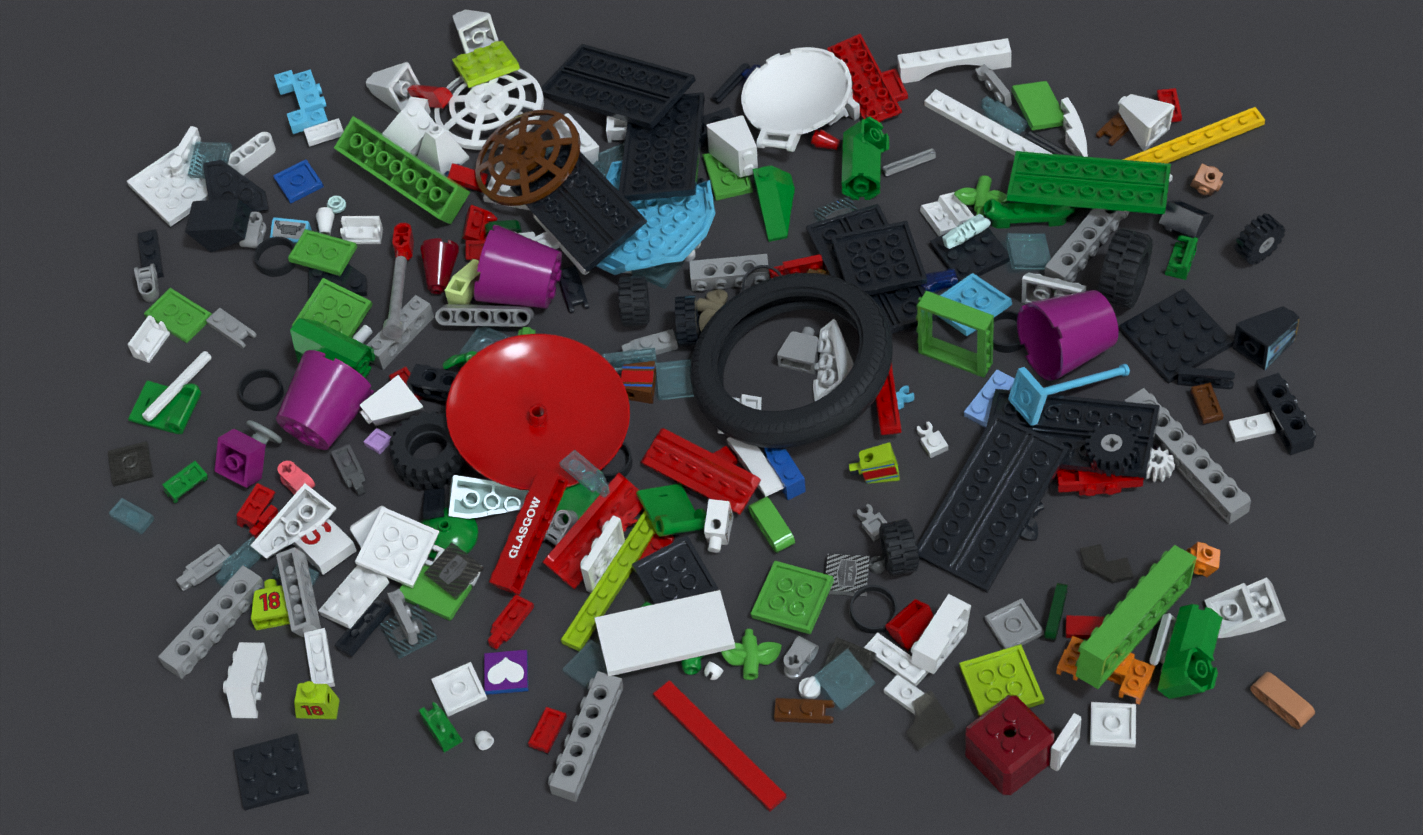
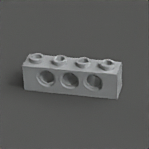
(727, 272)
(415, 317)
(298, 591)

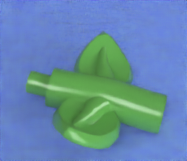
(980, 195)
(752, 654)

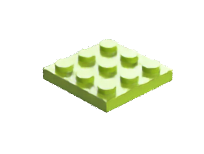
(485, 64)
(999, 675)

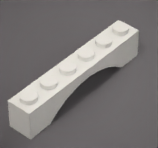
(917, 65)

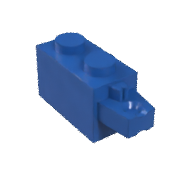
(786, 471)

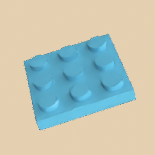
(978, 295)

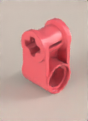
(293, 476)

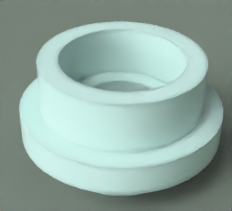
(337, 204)

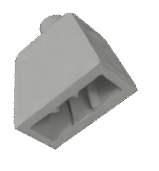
(799, 351)

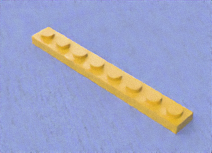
(1202, 138)

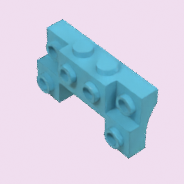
(308, 97)

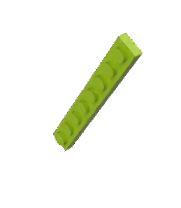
(609, 584)

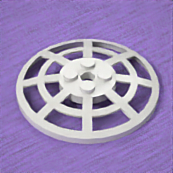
(495, 107)

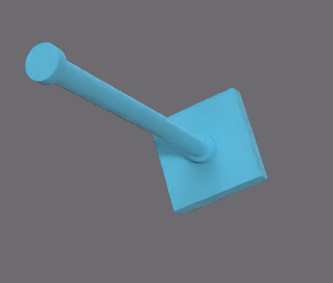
(1030, 396)

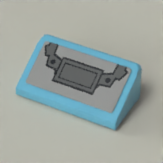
(288, 228)

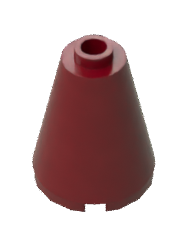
(438, 263)

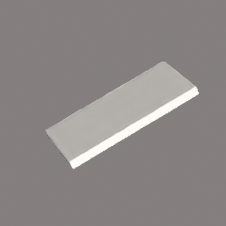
(664, 633)

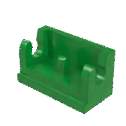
(1182, 257)
(184, 481)
(440, 727)

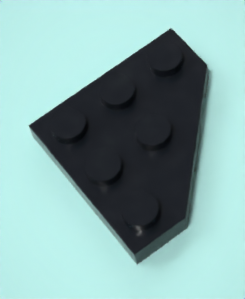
(227, 183)
(350, 279)

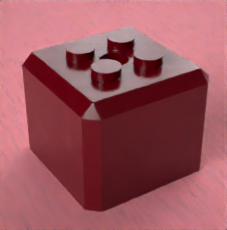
(1009, 760)

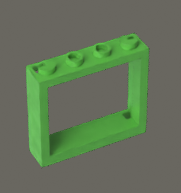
(975, 363)

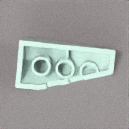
(481, 498)

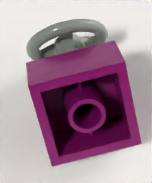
(242, 456)

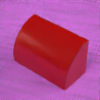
(436, 96)
(910, 624)

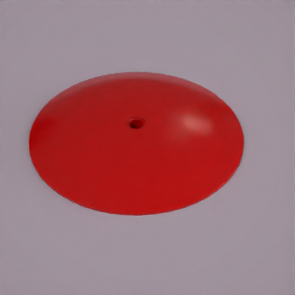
(530, 375)

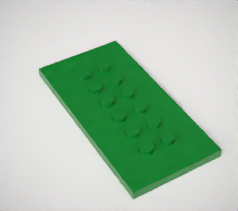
(1089, 182)

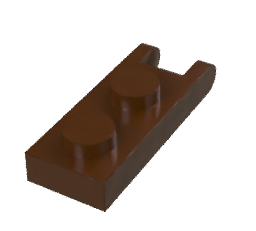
(1114, 128)
(803, 710)

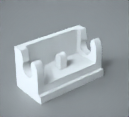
(362, 229)
(148, 339)

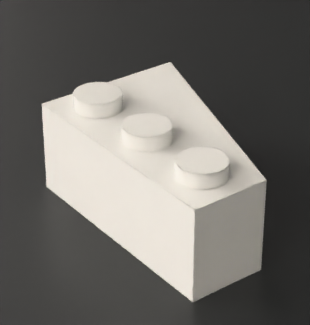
(588, 146)
(942, 634)
(244, 679)

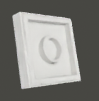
(459, 689)
(1113, 724)
(1065, 742)

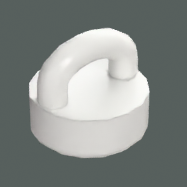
(809, 688)

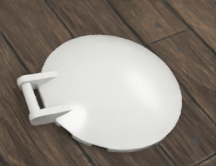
(795, 94)

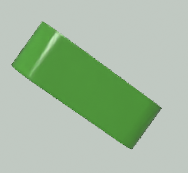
(771, 524)

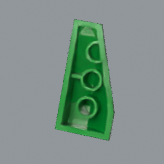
(775, 199)

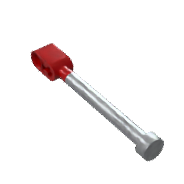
(403, 247)

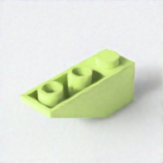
(461, 287)

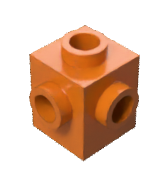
(1207, 558)

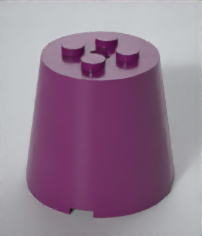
(517, 270)
(1066, 331)
(322, 400)

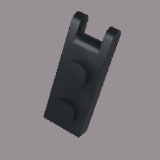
(573, 288)
(1196, 376)

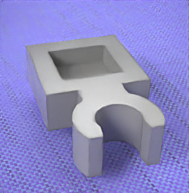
(871, 522)

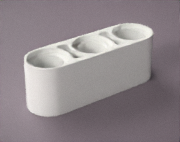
(252, 153)

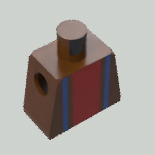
(640, 381)

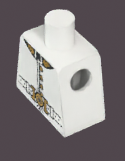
(718, 524)

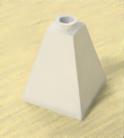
(475, 29)
(392, 84)
(1146, 118)
(441, 149)

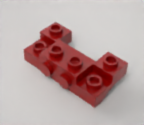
(1093, 483)

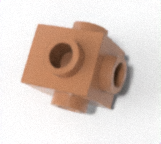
(1207, 180)

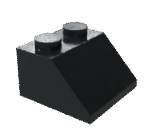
(1185, 219)

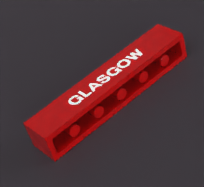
(529, 531)

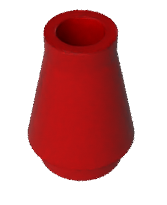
(824, 140)

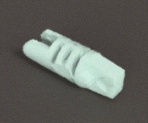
(965, 231)

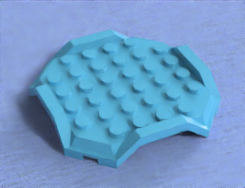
(671, 230)

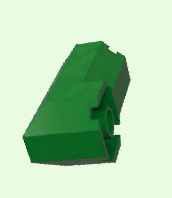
(862, 159)
(316, 336)
(1190, 653)

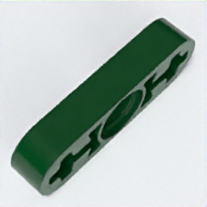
(1056, 611)

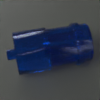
(940, 280)

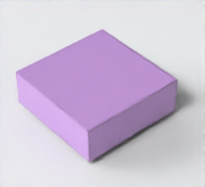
(377, 441)

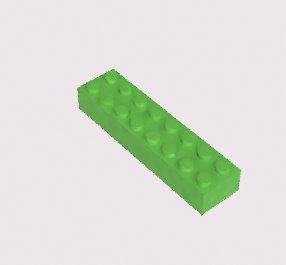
(402, 170)
(1135, 616)

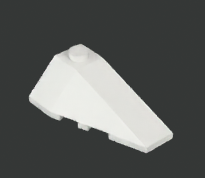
(833, 362)
(298, 518)

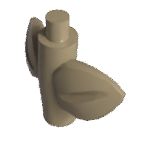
(714, 301)

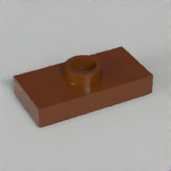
(1206, 403)

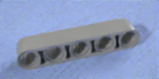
(476, 320)

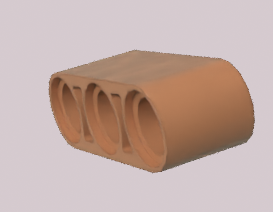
(1282, 700)

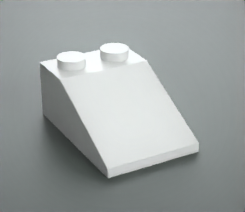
(410, 127)

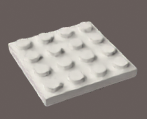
(166, 193)

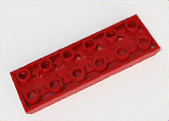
(868, 82)
(700, 470)
(569, 552)

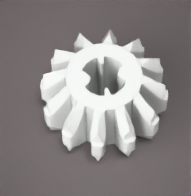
(1160, 465)

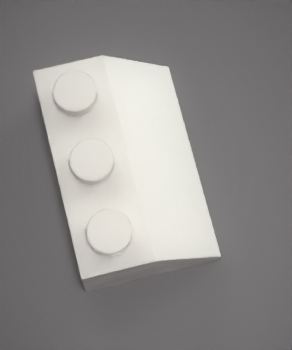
(1040, 287)

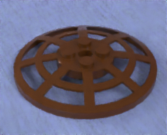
(533, 156)

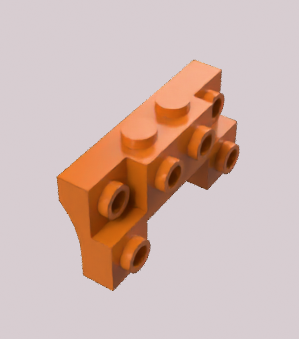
(1131, 673)

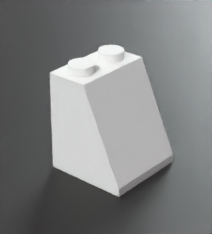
(733, 145)
(391, 404)

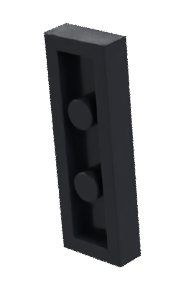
(150, 250)
(363, 628)

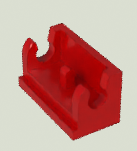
(254, 505)

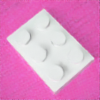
(353, 596)

